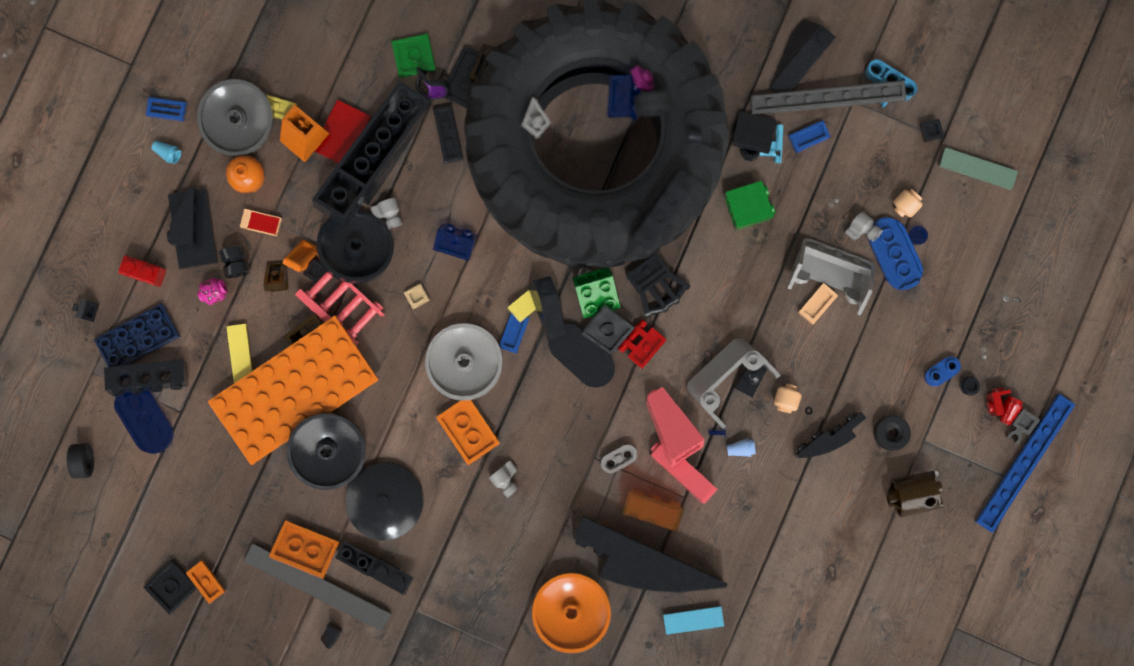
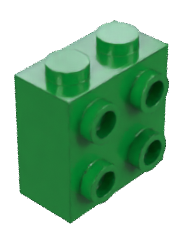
(749, 205)
(594, 290)

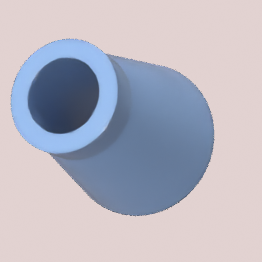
(742, 448)

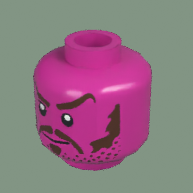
(212, 291)

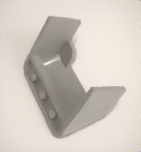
(834, 269)
(720, 367)

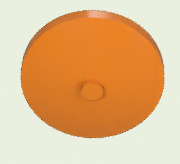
(571, 613)

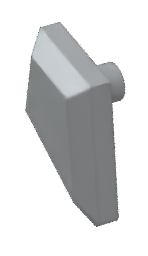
(535, 119)

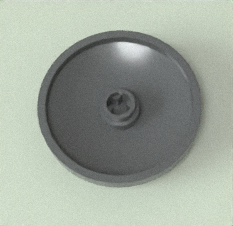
(235, 117)

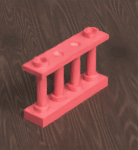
(322, 309)

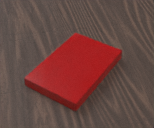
(343, 128)

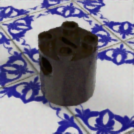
(915, 494)

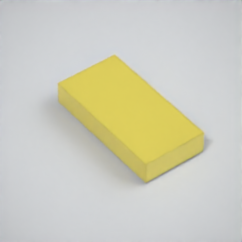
(522, 307)

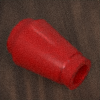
(1011, 410)

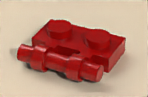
(647, 346)

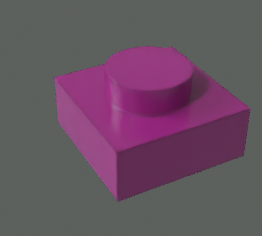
(643, 79)

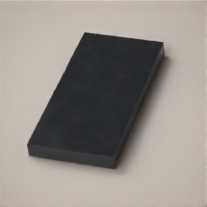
(206, 251)

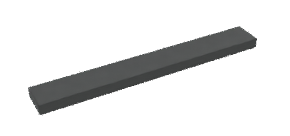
(828, 97)
(319, 588)

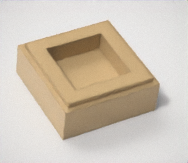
(416, 296)

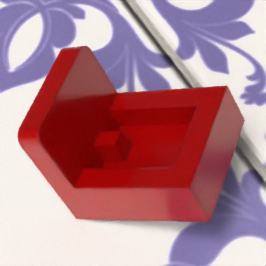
(994, 402)

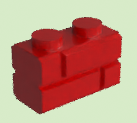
(142, 271)

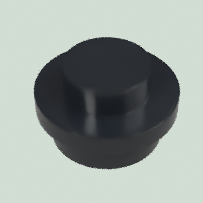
(969, 386)

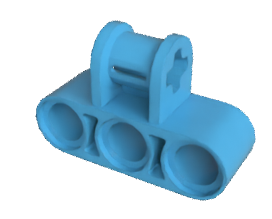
(887, 71)

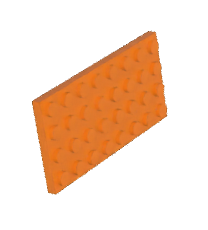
(296, 383)

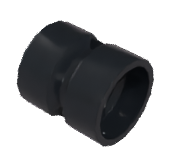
(234, 262)

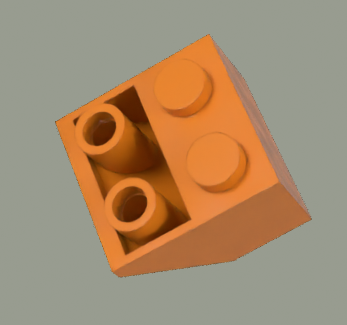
(301, 133)

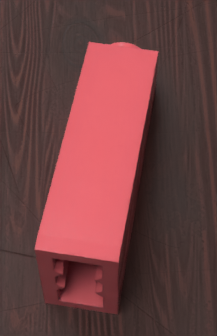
(673, 428)
(685, 475)

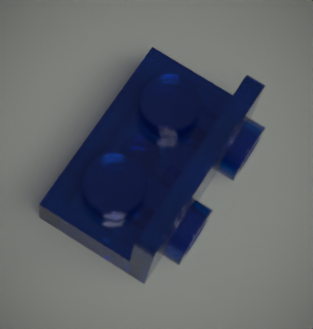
(621, 97)
(455, 241)

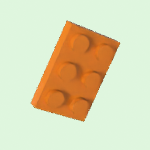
(468, 430)
(304, 549)

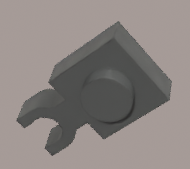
(1024, 423)

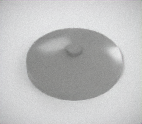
(463, 362)

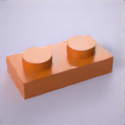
(206, 581)

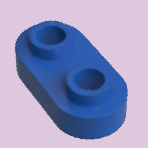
(942, 370)

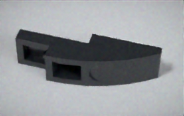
(824, 442)
(374, 567)

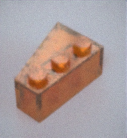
(653, 509)

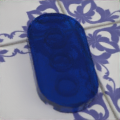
(144, 421)

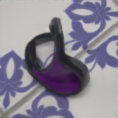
(435, 89)

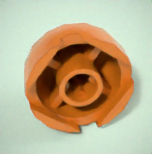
(245, 174)

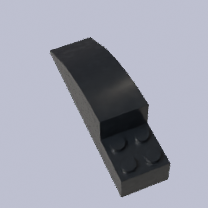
(372, 155)
(640, 565)

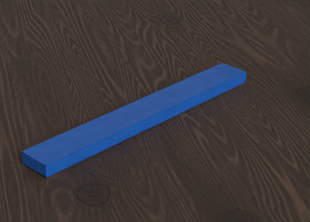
(1025, 463)

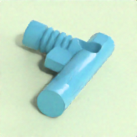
(776, 146)

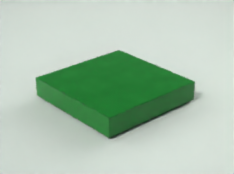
(413, 53)

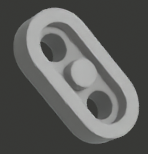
(619, 459)

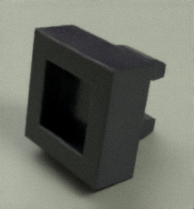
(86, 310)

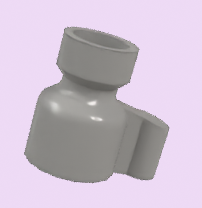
(389, 210)
(863, 225)
(502, 478)

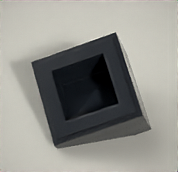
(331, 635)

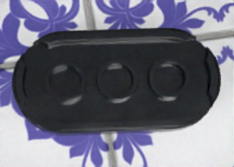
(583, 357)

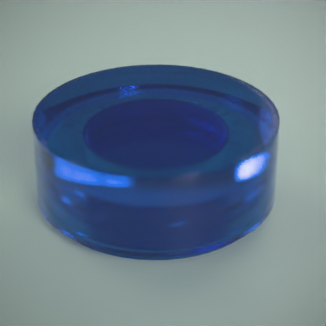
(918, 235)

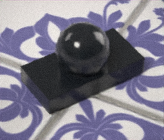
(750, 381)

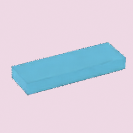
(693, 620)

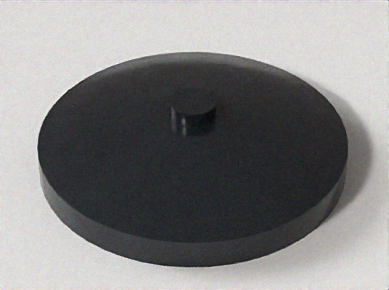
(355, 252)
(326, 451)
(384, 501)

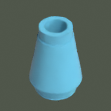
(168, 152)

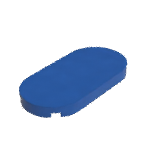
(896, 255)

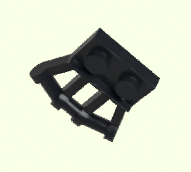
(647, 276)

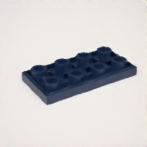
(137, 337)

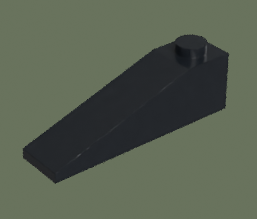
(803, 50)

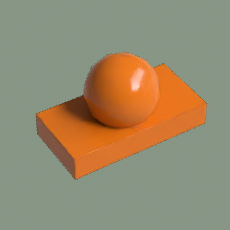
(300, 256)

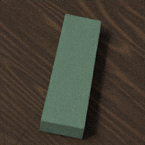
(978, 168)

